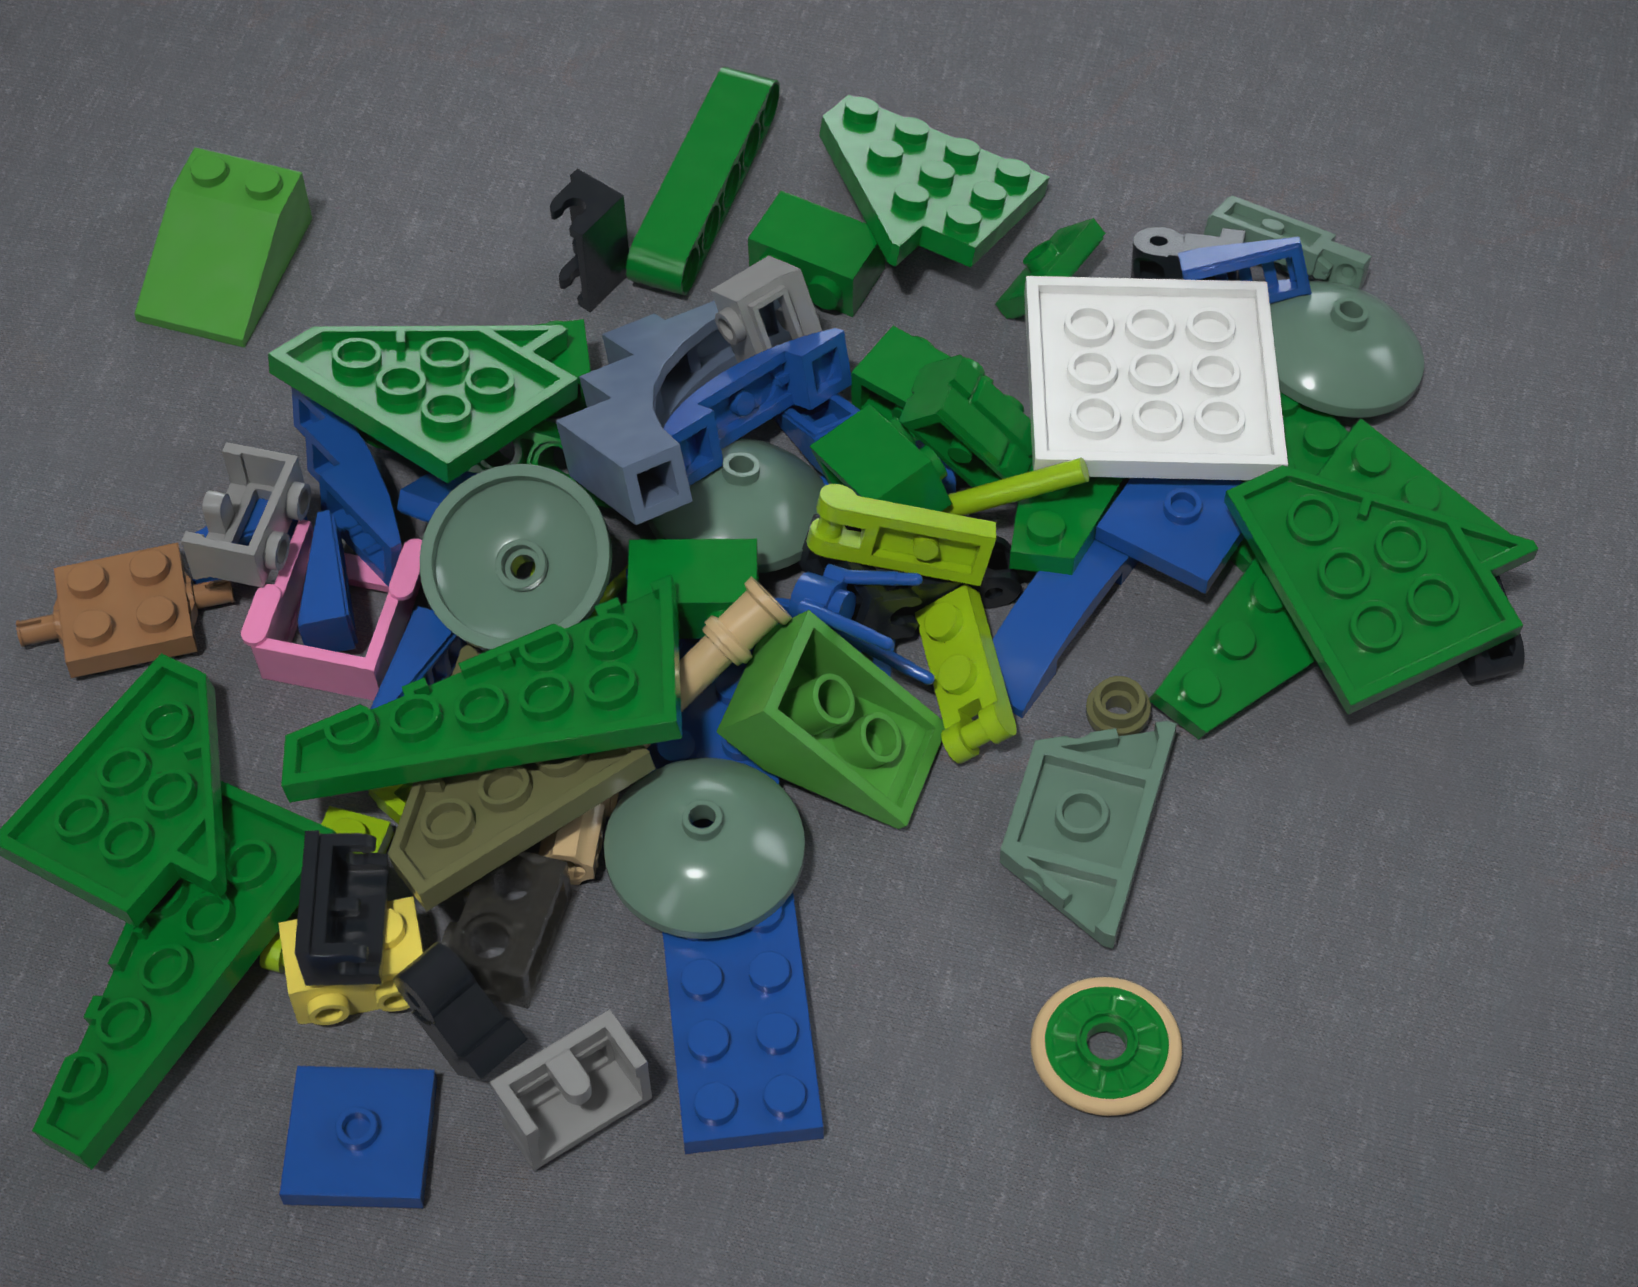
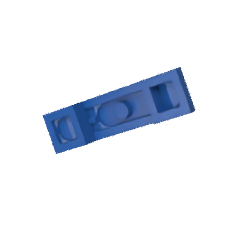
(753, 392)
(1049, 619)

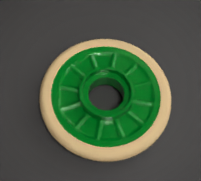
(1099, 1084)

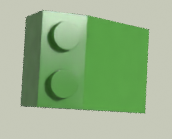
(223, 246)
(832, 721)

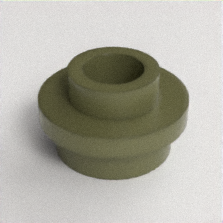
(1120, 693)

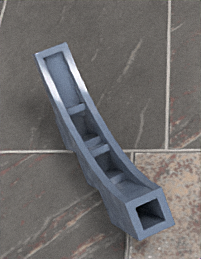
(620, 439)

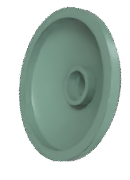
(1345, 351)
(752, 495)
(492, 529)
(709, 877)

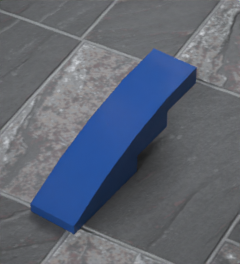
(349, 485)

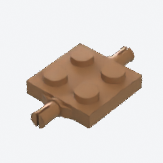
(124, 610)

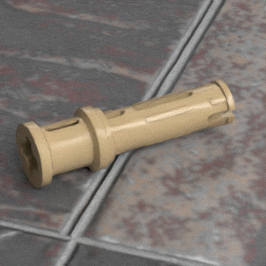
(729, 639)

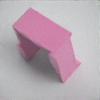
(276, 610)

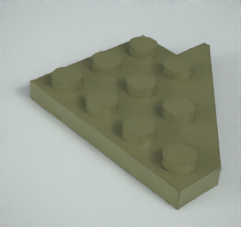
(479, 820)

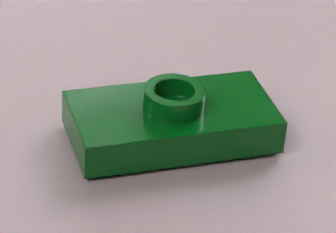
(1055, 257)

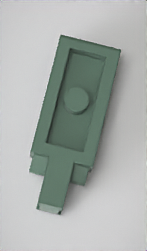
(1322, 255)

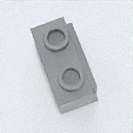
(753, 288)
(252, 475)
(572, 1089)

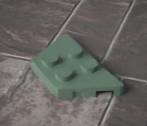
(1086, 821)

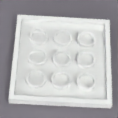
(1153, 377)

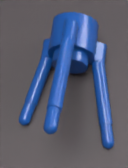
(834, 605)

